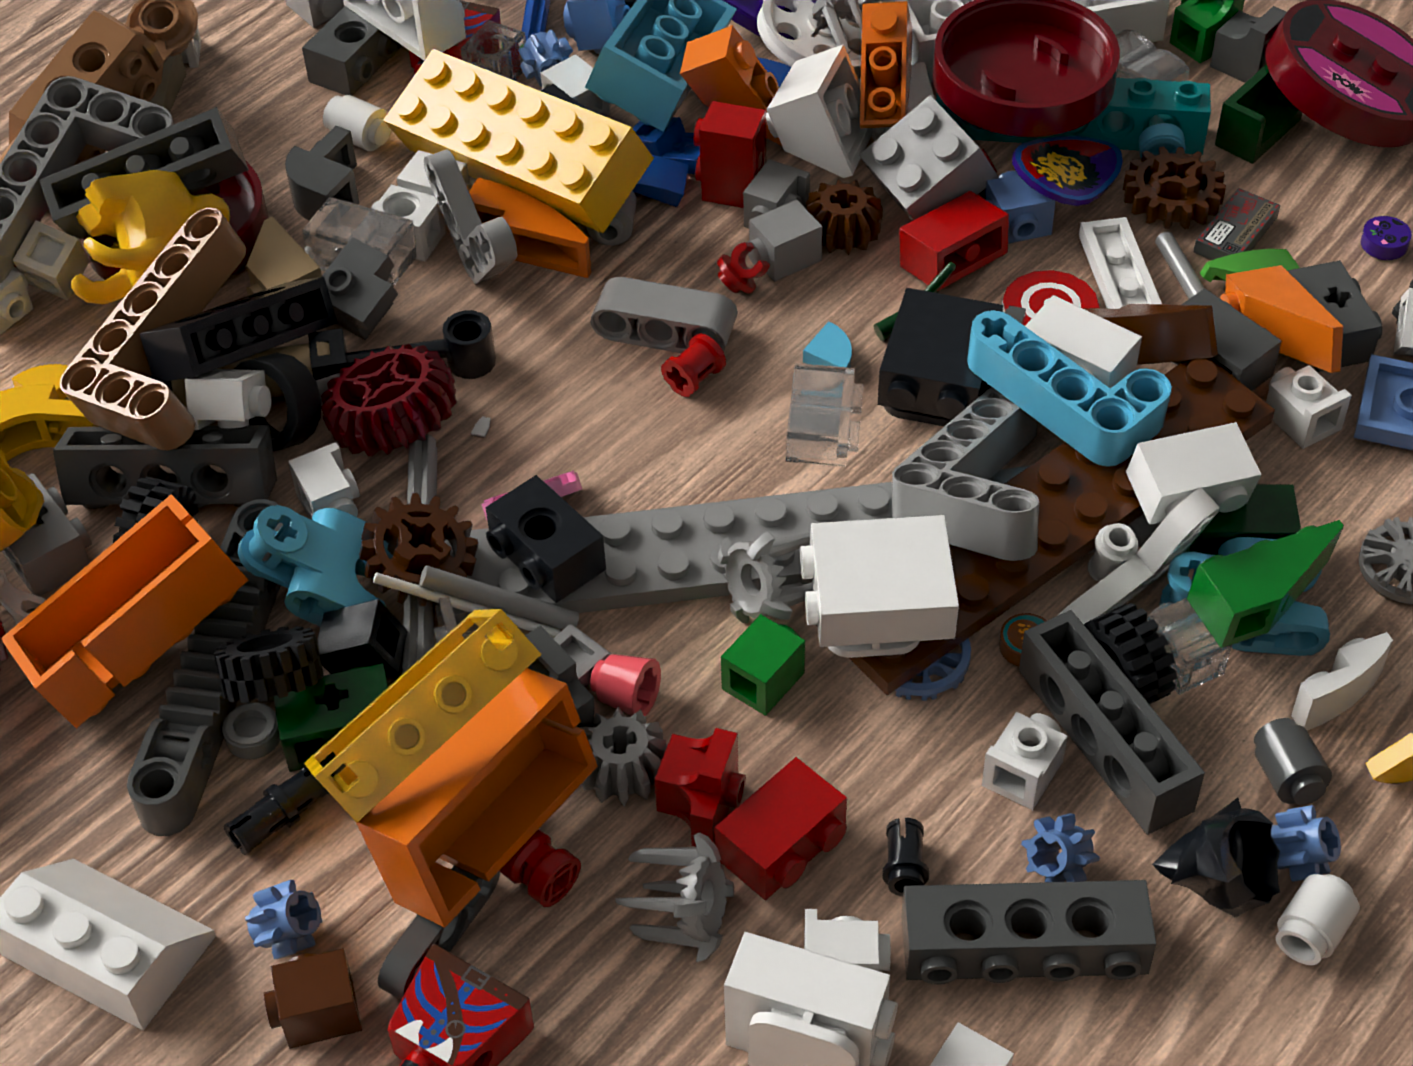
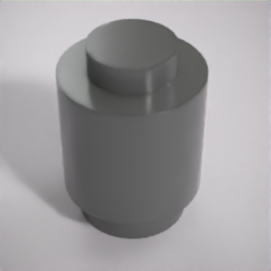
(1291, 762)

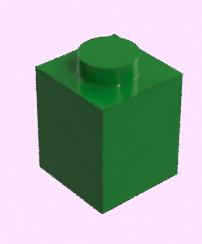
(763, 664)

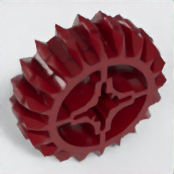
(389, 399)

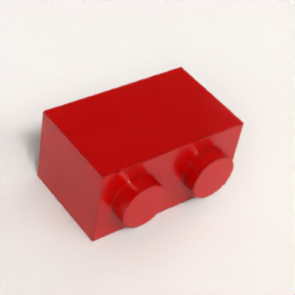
(730, 151)
(960, 232)
(781, 829)

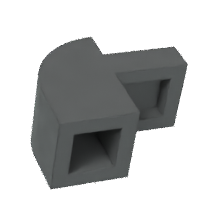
(322, 172)

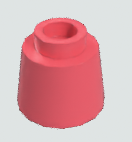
(627, 682)

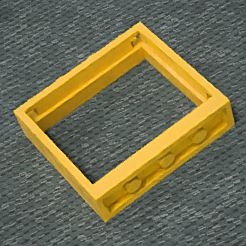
(422, 710)

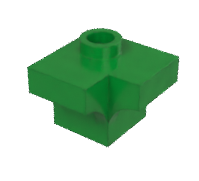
(1197, 23)

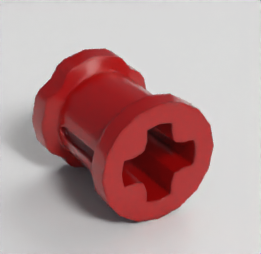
(693, 365)

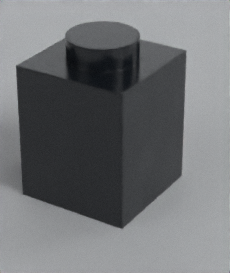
(361, 637)

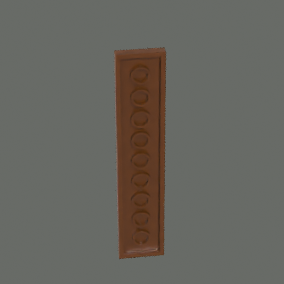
(1073, 507)

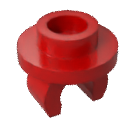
(736, 274)

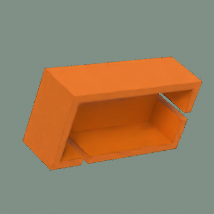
(123, 611)
(479, 797)

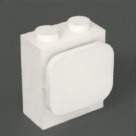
(880, 584)
(806, 1008)

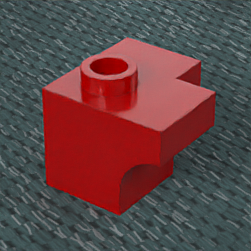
(700, 780)

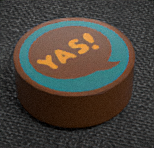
(1013, 633)

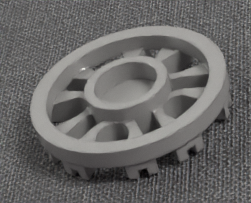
(1396, 555)

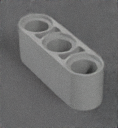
(661, 314)

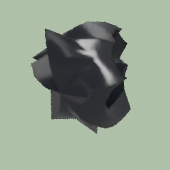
(1226, 860)

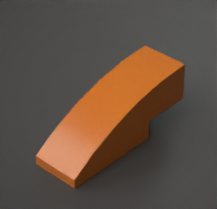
(540, 231)

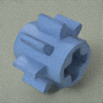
(542, 52)
(1056, 835)
(1305, 842)
(284, 919)

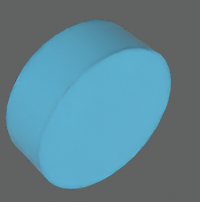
(1161, 135)

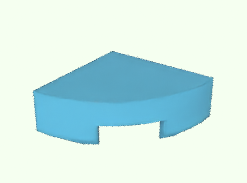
(829, 348)

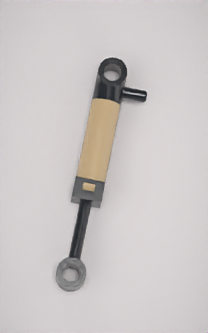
(466, 345)

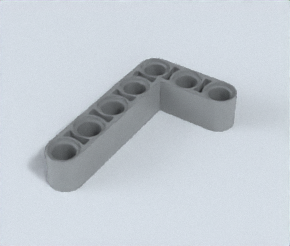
(51, 140)
(954, 475)

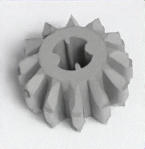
(626, 755)

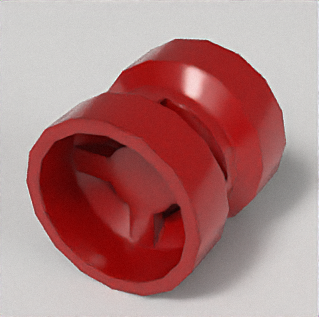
(543, 869)

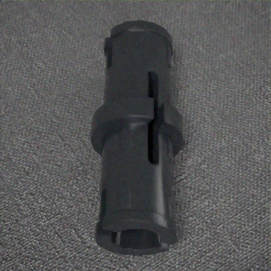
(276, 809)

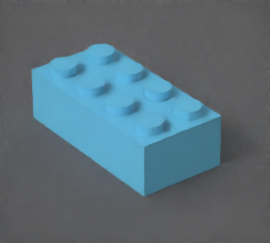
(646, 52)

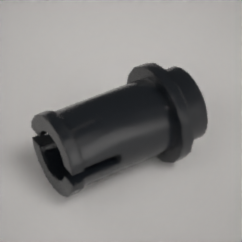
(905, 856)

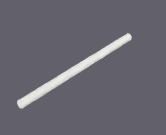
(457, 603)

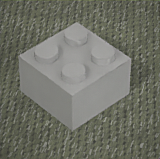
(927, 160)

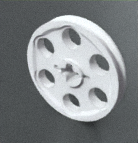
(802, 27)

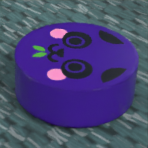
(1386, 238)

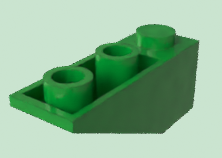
(1253, 588)

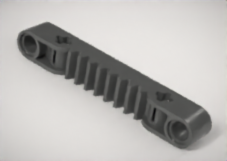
(188, 734)

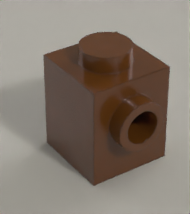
(313, 998)

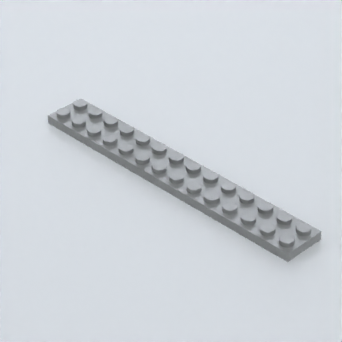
(675, 550)

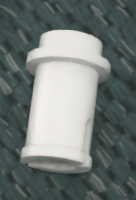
(1114, 547)

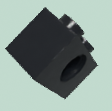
(545, 539)

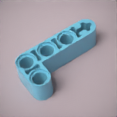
(1064, 396)

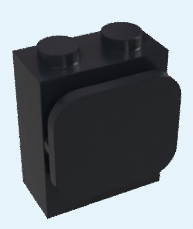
(926, 358)

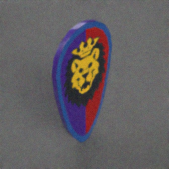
(1068, 167)

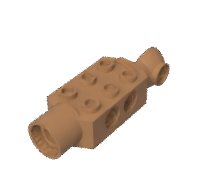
(115, 56)

